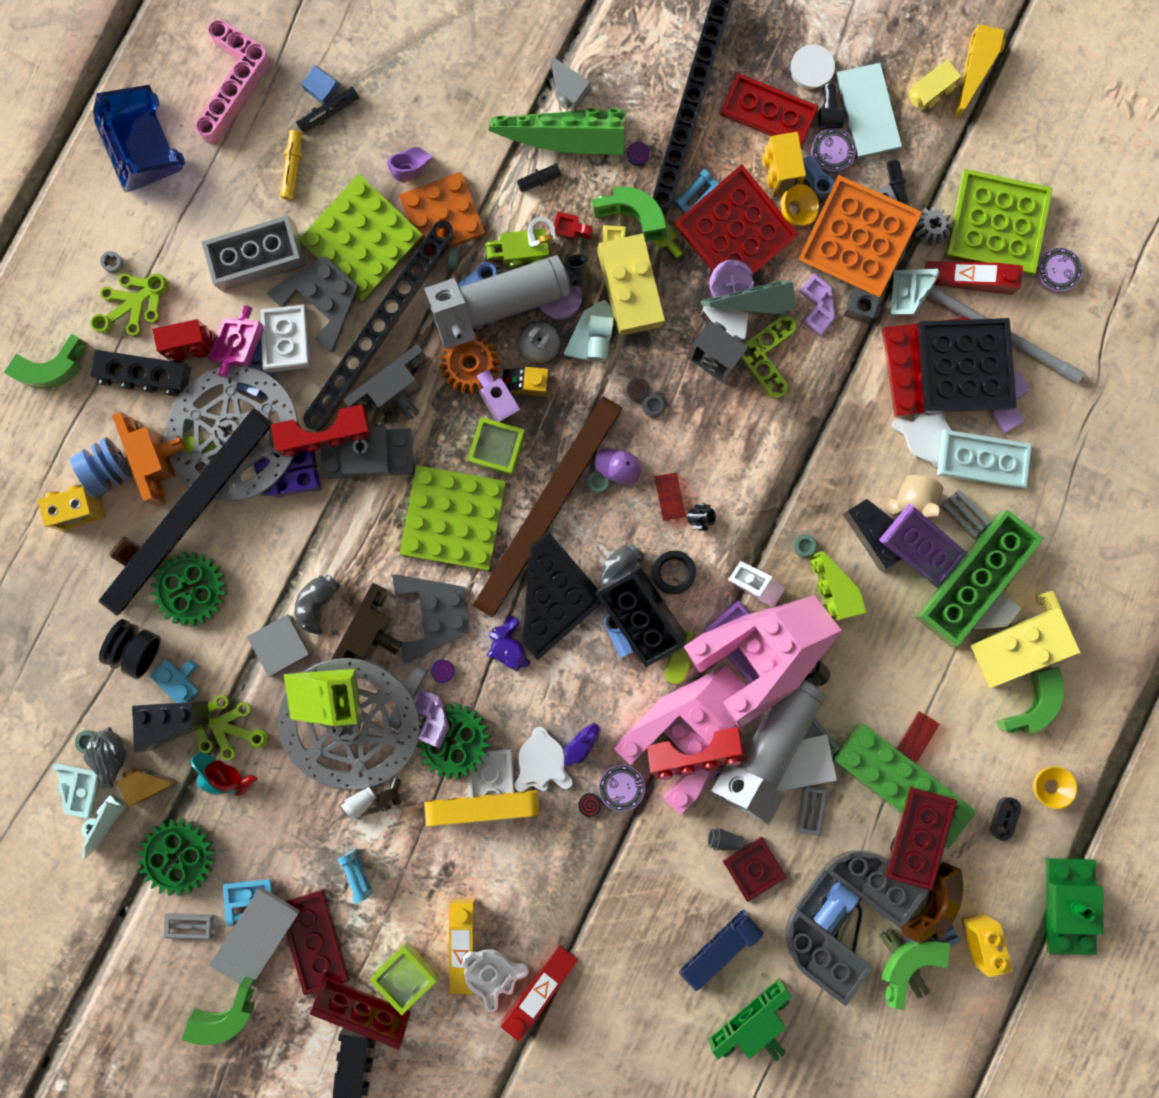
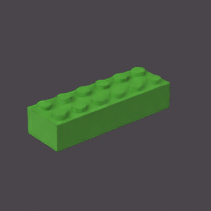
(979, 578)
(892, 773)

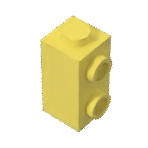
(934, 85)

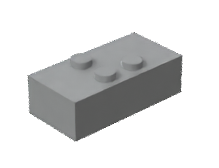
(254, 253)

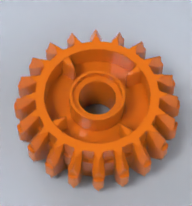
(466, 377)

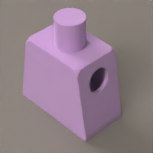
(503, 405)

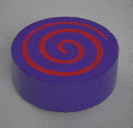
(638, 153)
(442, 671)

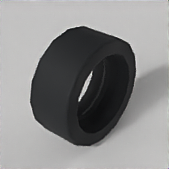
(691, 572)

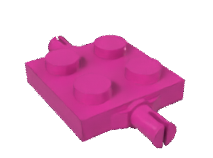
(235, 341)

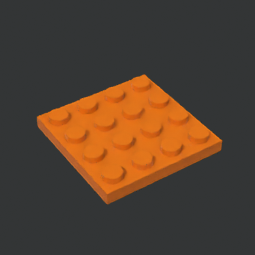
(860, 236)

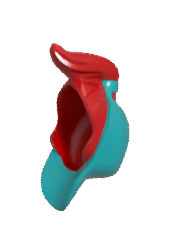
(218, 777)

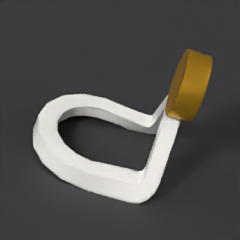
(552, 238)

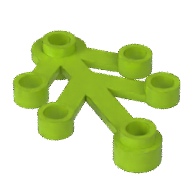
(132, 302)
(220, 725)

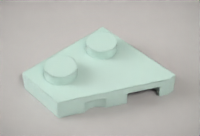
(77, 789)

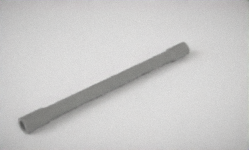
(1063, 368)

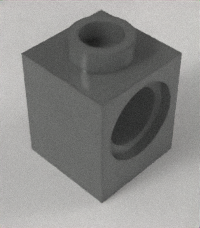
(852, 308)

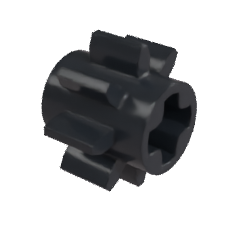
(701, 516)

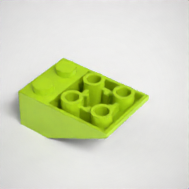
(839, 592)
(324, 697)

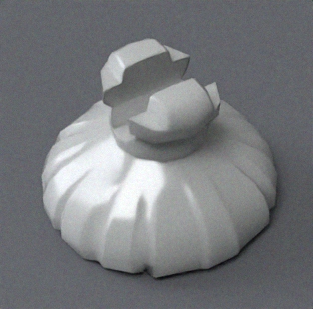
(543, 350)

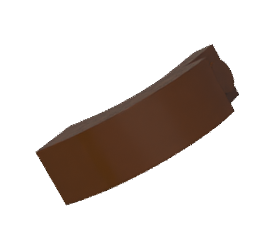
(941, 906)

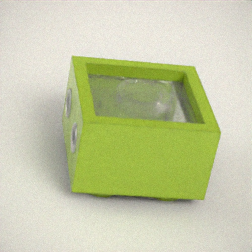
(496, 446)
(404, 978)

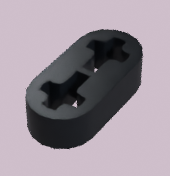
(1010, 820)

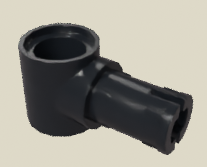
(831, 113)

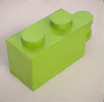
(516, 248)

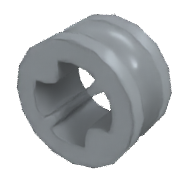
(104, 260)

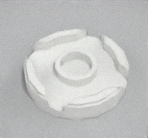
(812, 67)

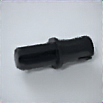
(539, 178)
(896, 180)

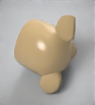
(921, 493)

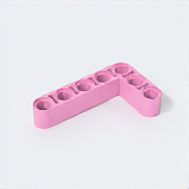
(234, 80)

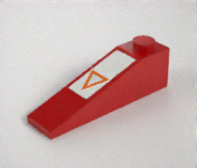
(978, 276)
(538, 993)

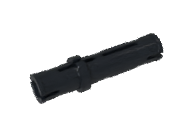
(304, 123)

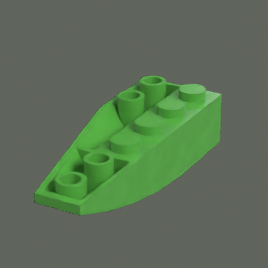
(568, 131)

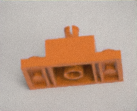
(147, 456)

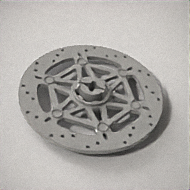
(227, 422)
(349, 733)

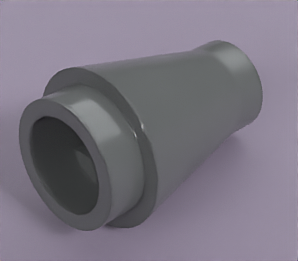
(724, 840)

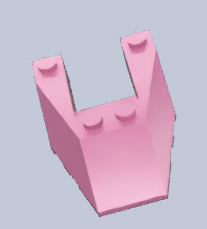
(777, 643)
(689, 721)

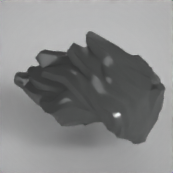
(105, 756)

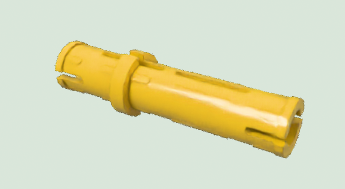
(292, 159)

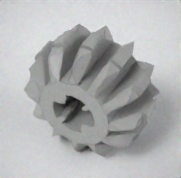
(940, 230)

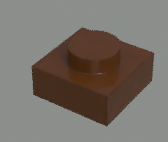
(124, 551)

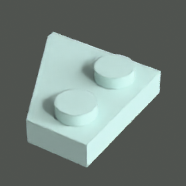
(910, 290)

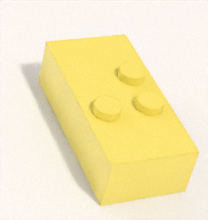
(630, 285)
(1024, 647)

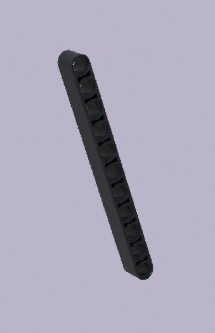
(689, 107)
(380, 314)
(185, 512)

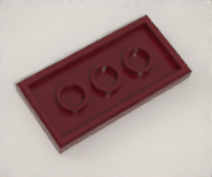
(921, 838)
(315, 942)
(360, 1013)

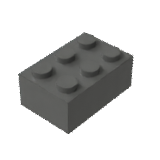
(717, 351)

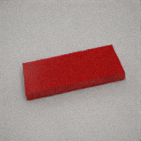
(768, 108)

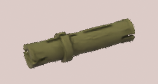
(915, 980)

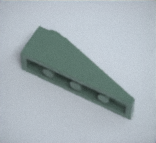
(769, 298)

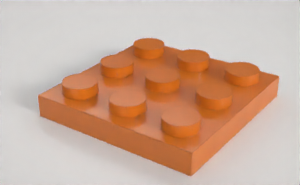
(443, 200)

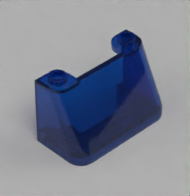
(134, 137)

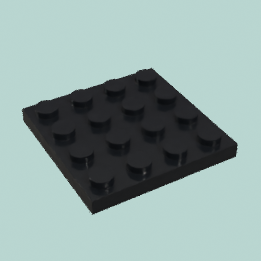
(966, 365)

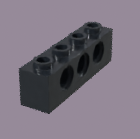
(106, 362)

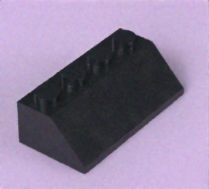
(641, 614)

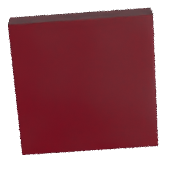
(754, 869)

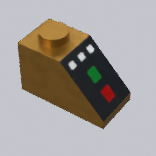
(142, 784)

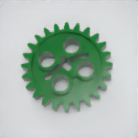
(196, 608)
(472, 749)
(161, 844)

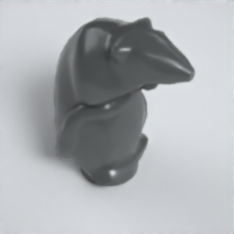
(618, 561)
(311, 598)

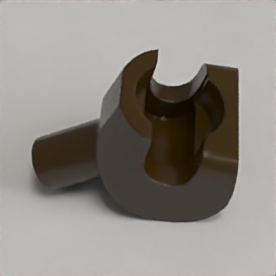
(390, 794)

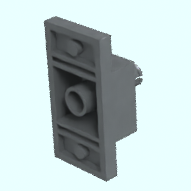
(392, 385)
(381, 454)

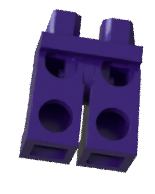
(298, 478)

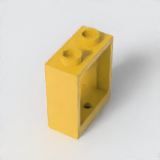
(983, 939)

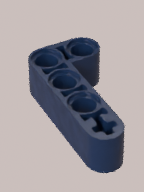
(715, 954)

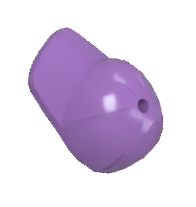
(408, 164)
(613, 466)

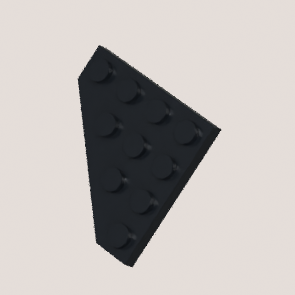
(556, 596)

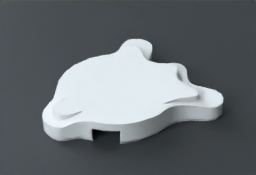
(923, 435)
(541, 761)
(490, 974)

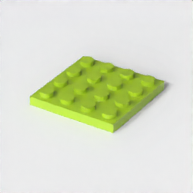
(999, 221)
(362, 236)
(452, 517)

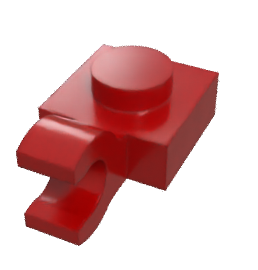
(568, 225)

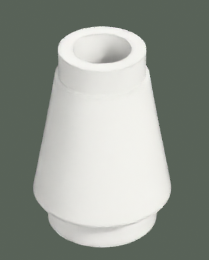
(358, 803)

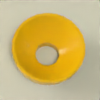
(805, 200)
(1065, 791)

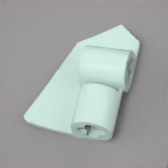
(592, 334)
(98, 828)

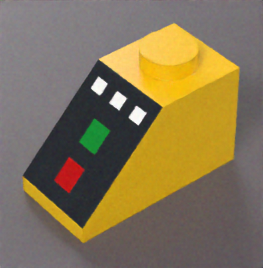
(526, 381)

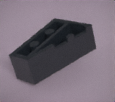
(869, 526)
(165, 722)
(353, 1065)

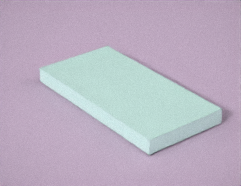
(868, 110)
(984, 459)

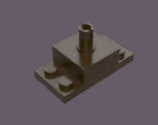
(368, 628)

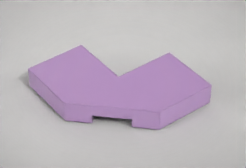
(821, 295)
(1010, 418)
(436, 724)

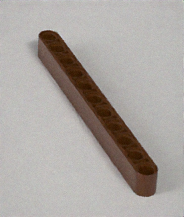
(547, 506)

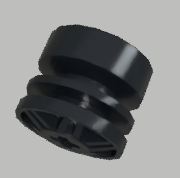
(129, 649)

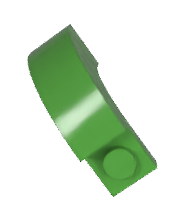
(634, 203)
(51, 373)
(1046, 704)
(906, 961)
(215, 1028)

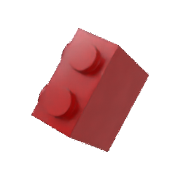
(184, 340)

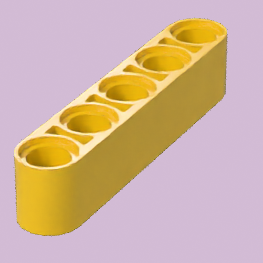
(482, 808)

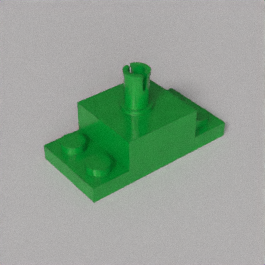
(1073, 906)
(754, 1025)

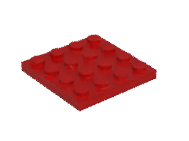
(736, 223)
(904, 368)

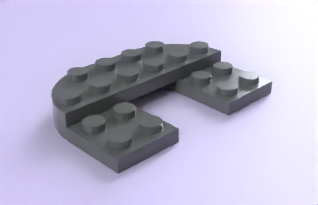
(817, 950)

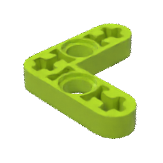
(760, 350)

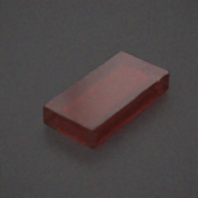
(669, 496)
(917, 736)

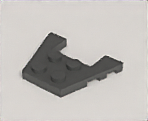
(327, 290)
(442, 613)

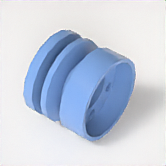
(97, 470)

